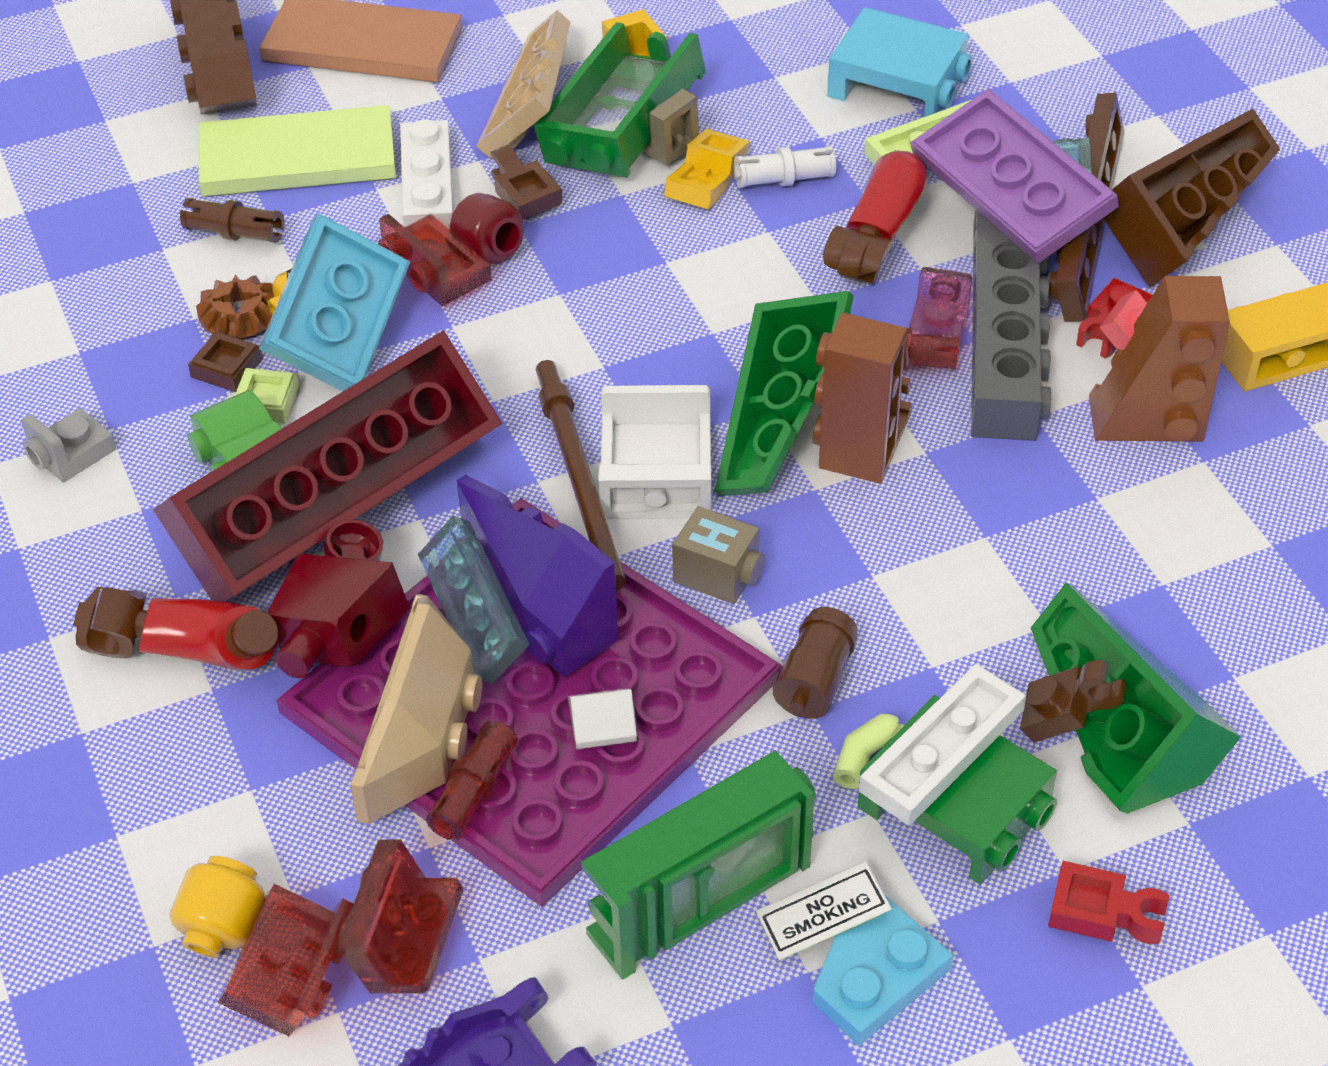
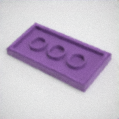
(1014, 175)

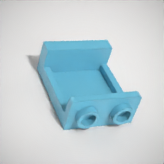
(901, 58)

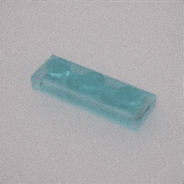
(473, 598)

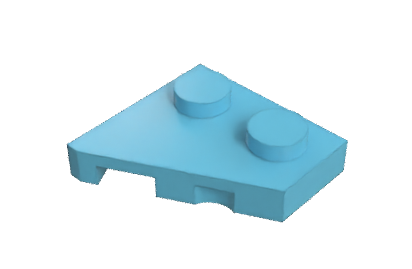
(878, 972)

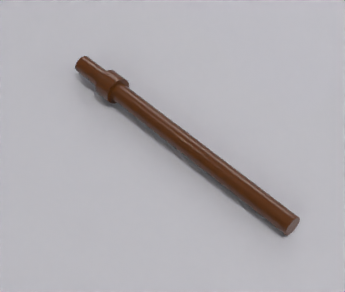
(558, 407)

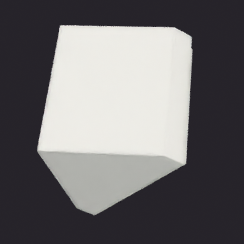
(602, 718)

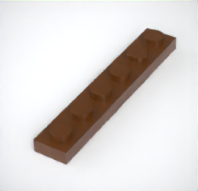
(1078, 258)

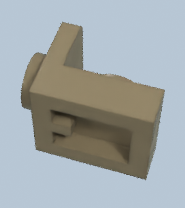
(673, 127)

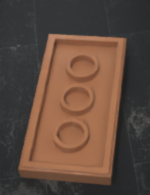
(362, 38)

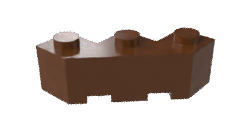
(216, 54)

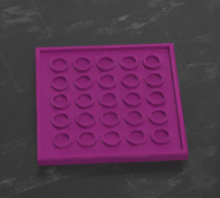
(550, 798)

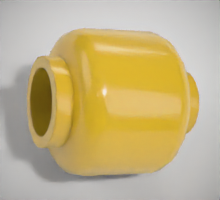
(216, 905)

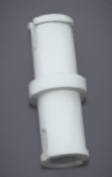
(784, 166)

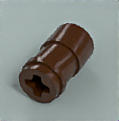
(816, 663)

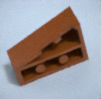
(1169, 367)
(861, 396)

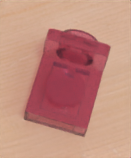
(942, 303)

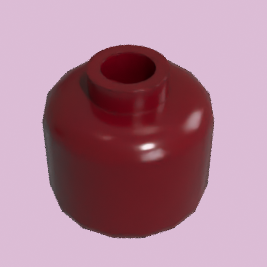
(488, 226)

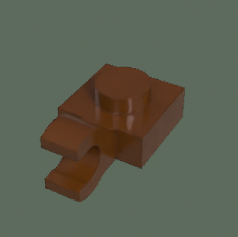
(522, 185)
(1062, 700)

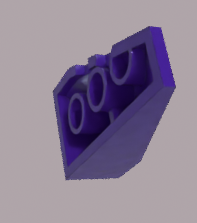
(550, 576)

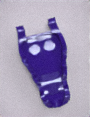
(494, 1035)

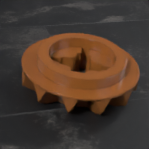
(219, 315)

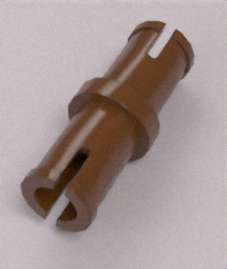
(232, 220)

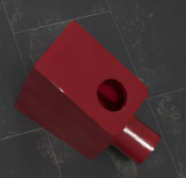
(334, 611)

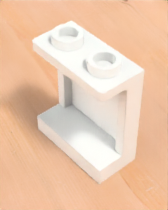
(655, 451)

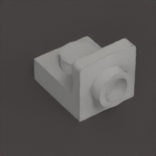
(66, 445)

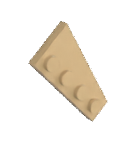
(528, 87)

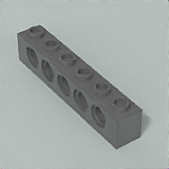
(1008, 338)

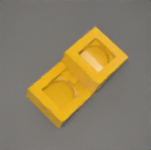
(706, 169)

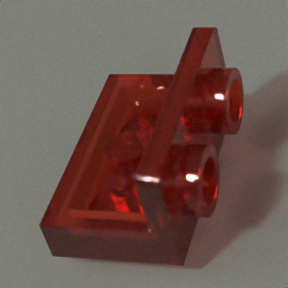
(437, 258)
(398, 922)
(285, 961)

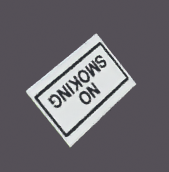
(823, 910)

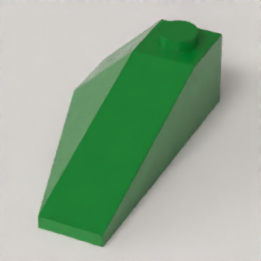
(775, 387)
(1161, 733)

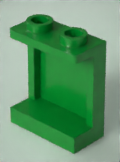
(987, 805)

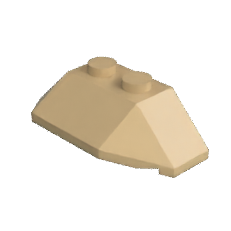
(418, 716)

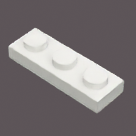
(426, 171)
(942, 744)

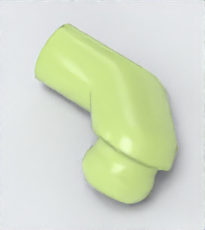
(861, 745)

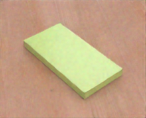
(296, 150)

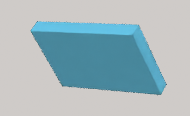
(334, 304)

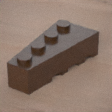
(1184, 194)

